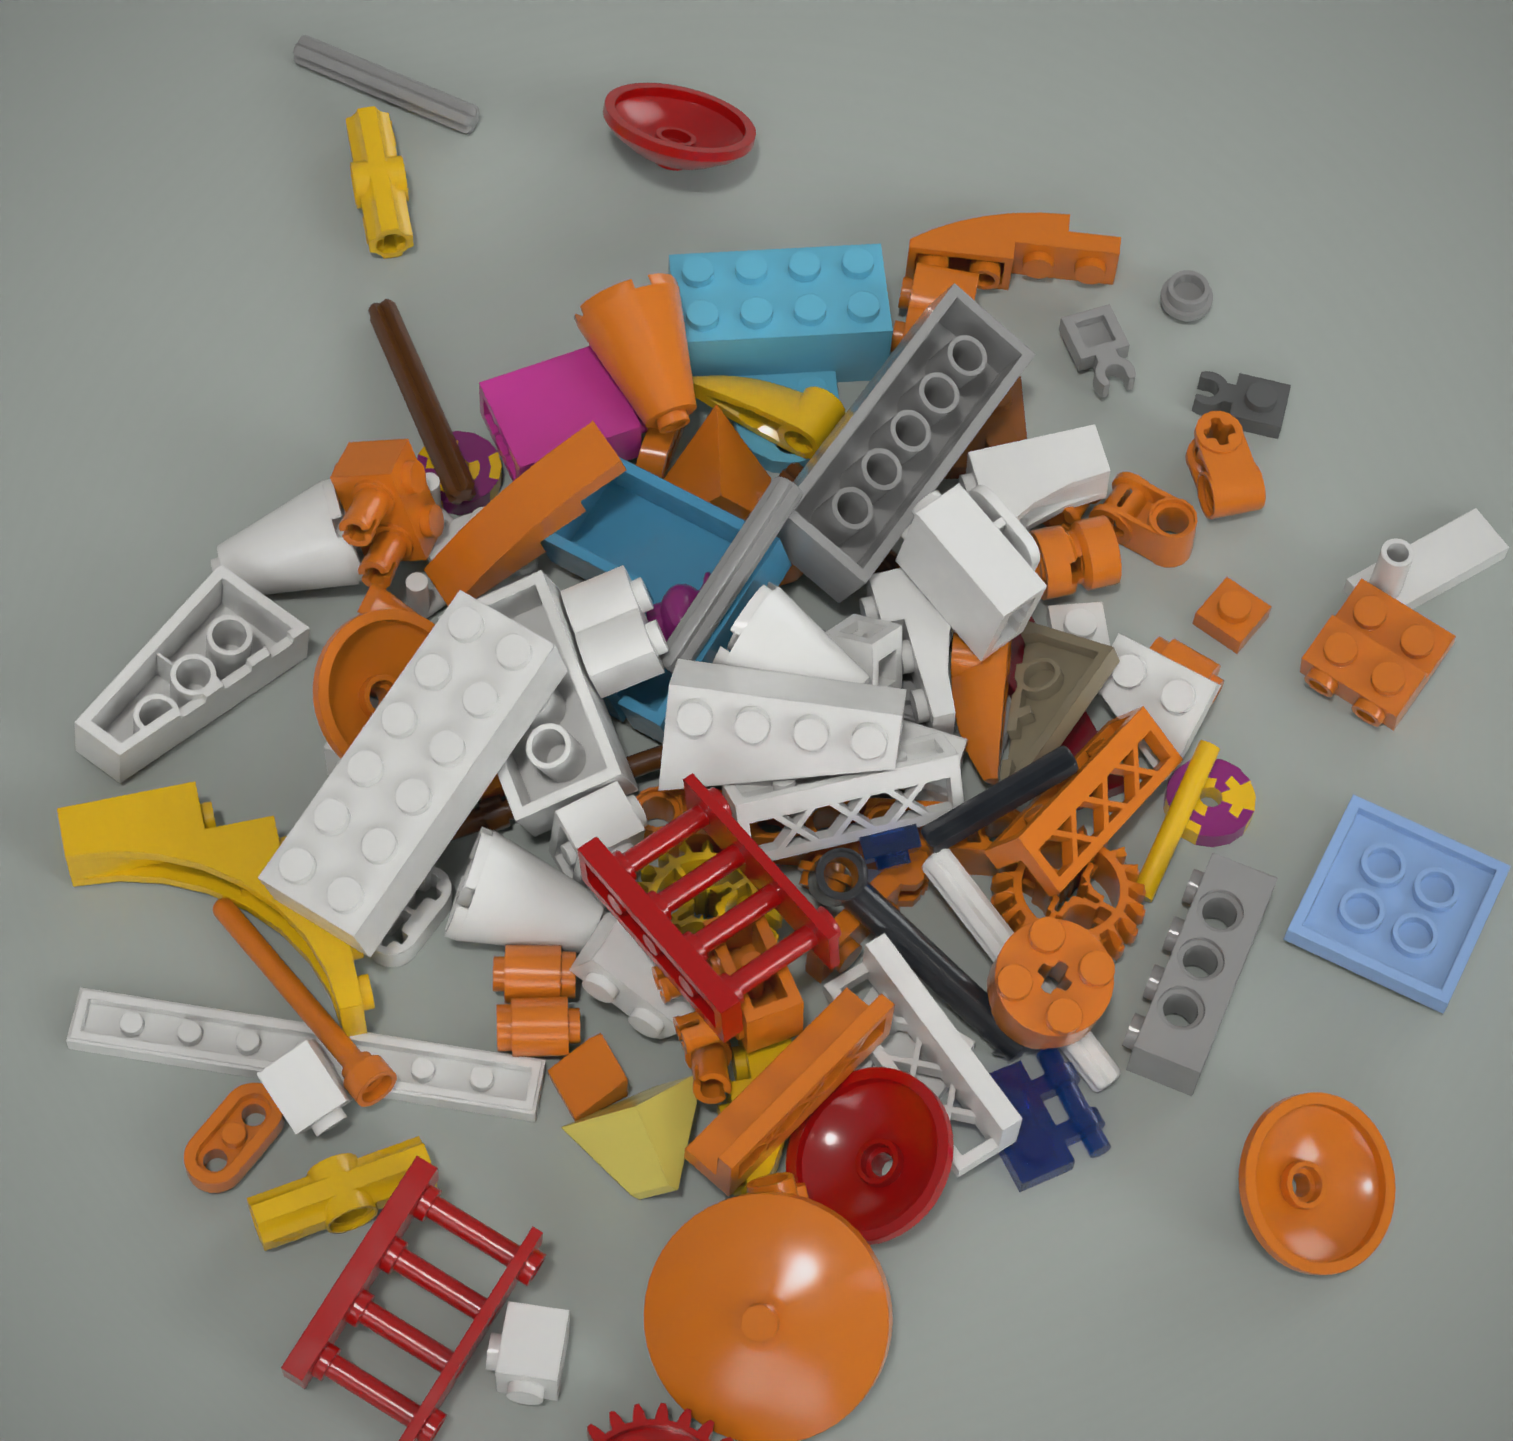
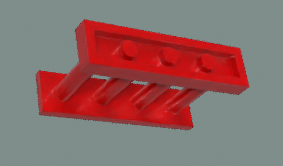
(684, 955)
(387, 1251)

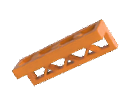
(1058, 805)
(790, 1089)

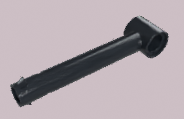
(915, 947)

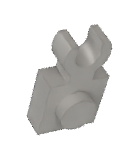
(1100, 343)

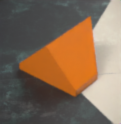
(720, 467)

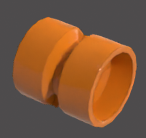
(1081, 556)

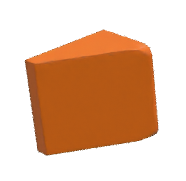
(589, 1078)

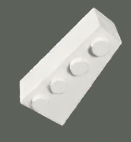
(189, 673)
(774, 726)

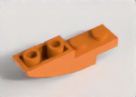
(1017, 244)

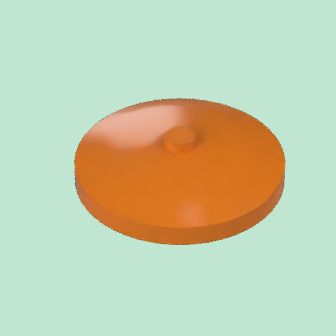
(768, 1317)

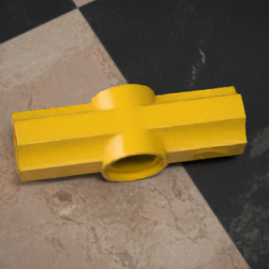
(379, 182)
(334, 1195)

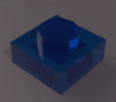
(890, 848)

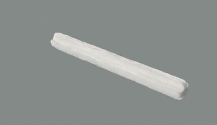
(991, 933)

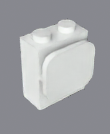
(973, 565)

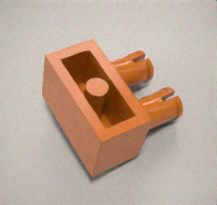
(386, 506)
(770, 1010)

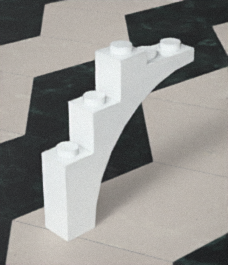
(1035, 483)

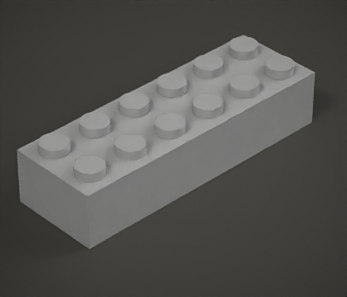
(899, 441)

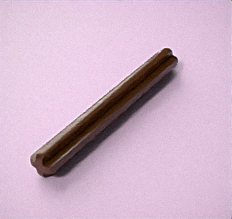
(422, 402)

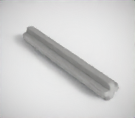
(386, 84)
(732, 572)

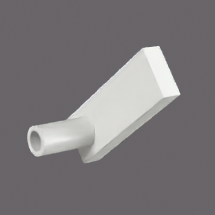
(1434, 562)

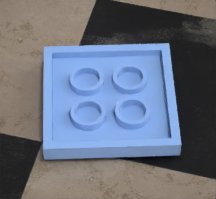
(1397, 903)

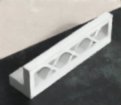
(918, 762)
(941, 1045)

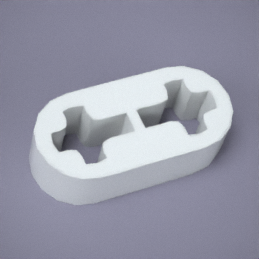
(418, 923)

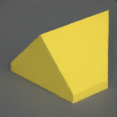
(641, 1137)

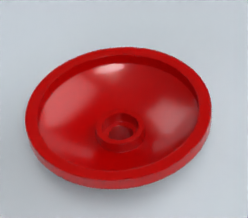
(678, 125)
(859, 1128)

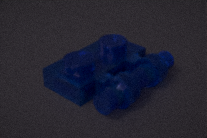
(1041, 1145)

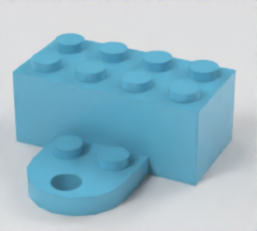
(786, 320)

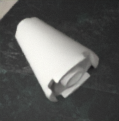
(295, 546)
(782, 638)
(519, 900)

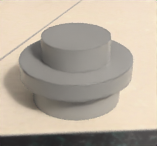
(1186, 296)

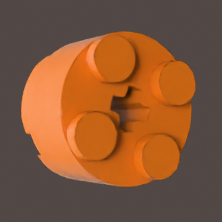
(1071, 958)

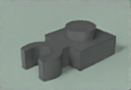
(1253, 401)

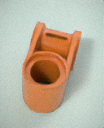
(1224, 467)
(1145, 516)

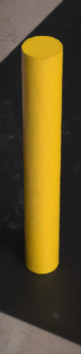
(1177, 817)

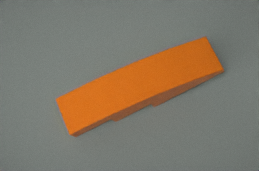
(524, 514)

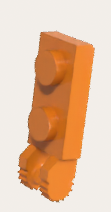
(899, 886)

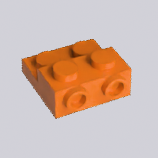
(1375, 655)

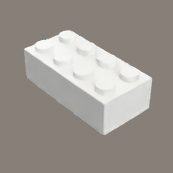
(572, 740)

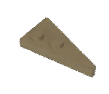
(1052, 691)

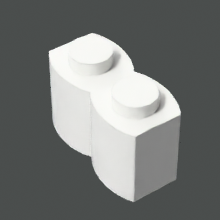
(614, 631)

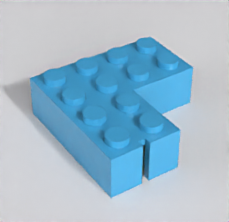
(667, 542)

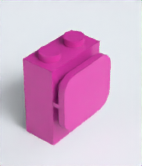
(550, 402)

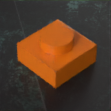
(1231, 615)

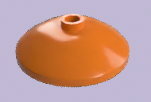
(360, 659)
(1340, 1179)

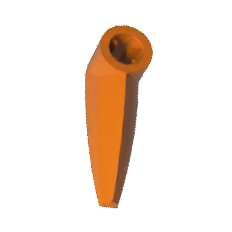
(981, 703)

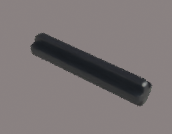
(999, 799)

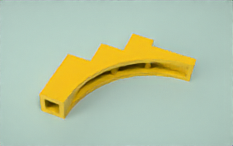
(175, 842)

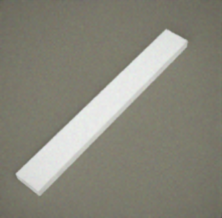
(250, 1042)

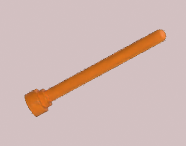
(364, 1075)

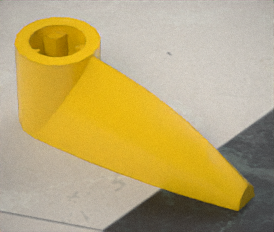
(775, 412)

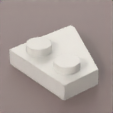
(1167, 690)

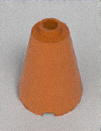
(644, 348)

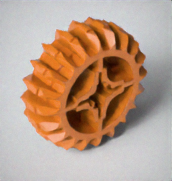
(1110, 924)

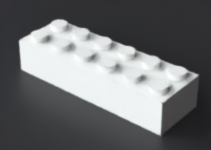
(414, 773)

